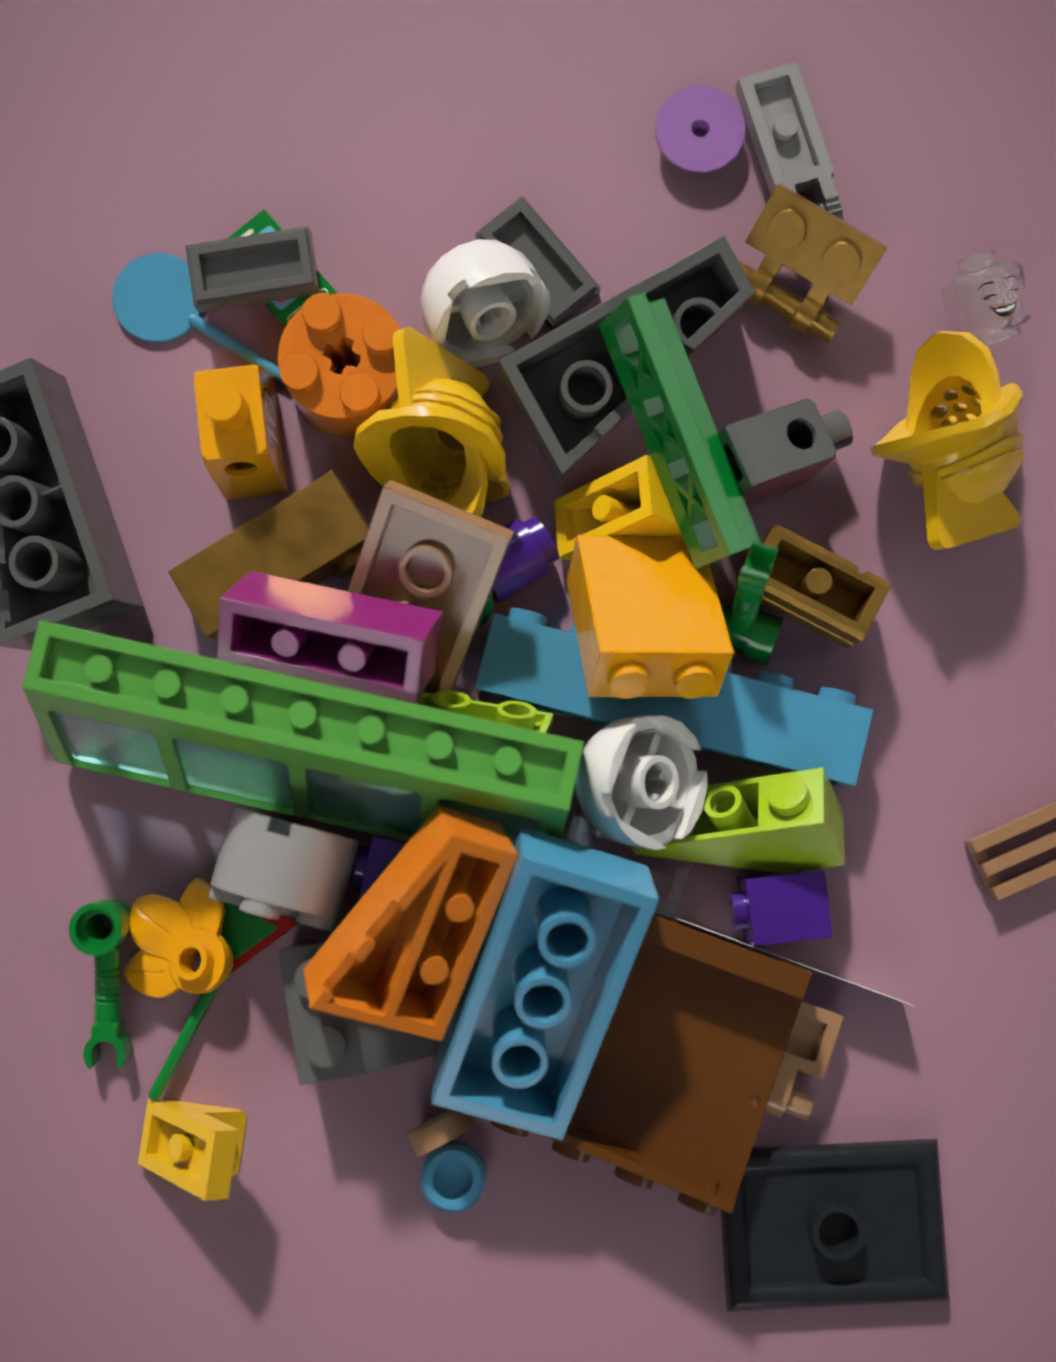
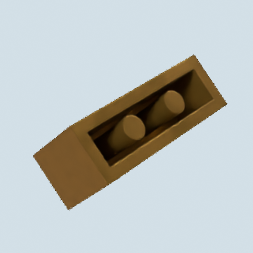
(298, 539)

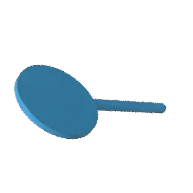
(157, 306)

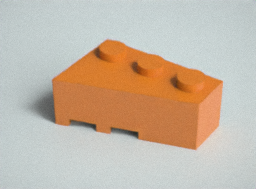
(416, 929)

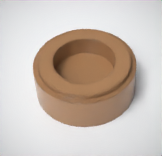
(439, 1131)

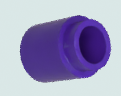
(526, 558)

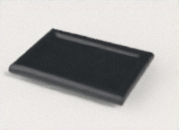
(837, 1227)

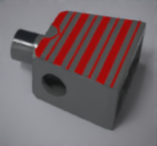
(783, 448)

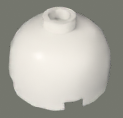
(482, 301)
(642, 781)

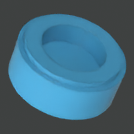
(453, 1177)

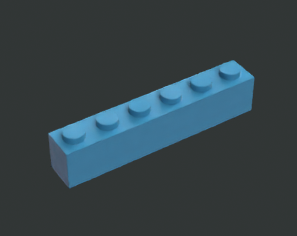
(748, 721)

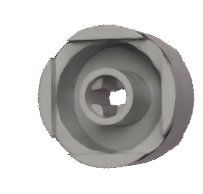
(283, 869)

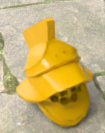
(437, 430)
(960, 450)

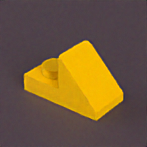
(193, 1145)

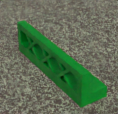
(678, 429)

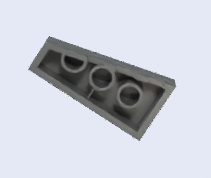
(567, 378)

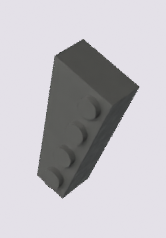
(56, 525)

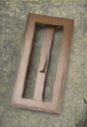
(988, 868)

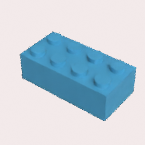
(544, 985)

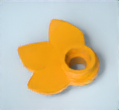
(170, 938)

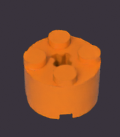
(330, 334)

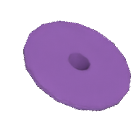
(700, 129)

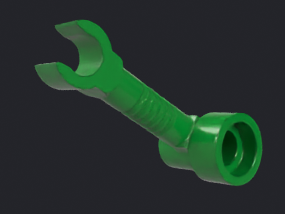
(747, 628)
(94, 939)

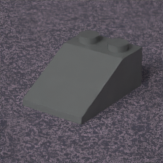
(336, 1045)

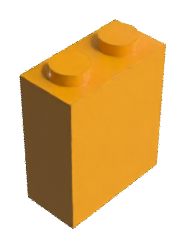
(646, 618)

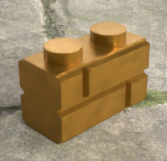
(821, 589)

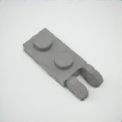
(788, 134)

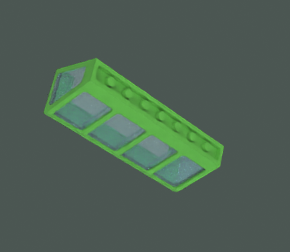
(287, 740)

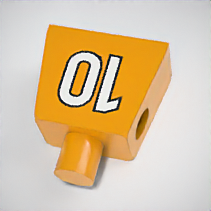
(240, 425)

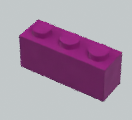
(329, 636)

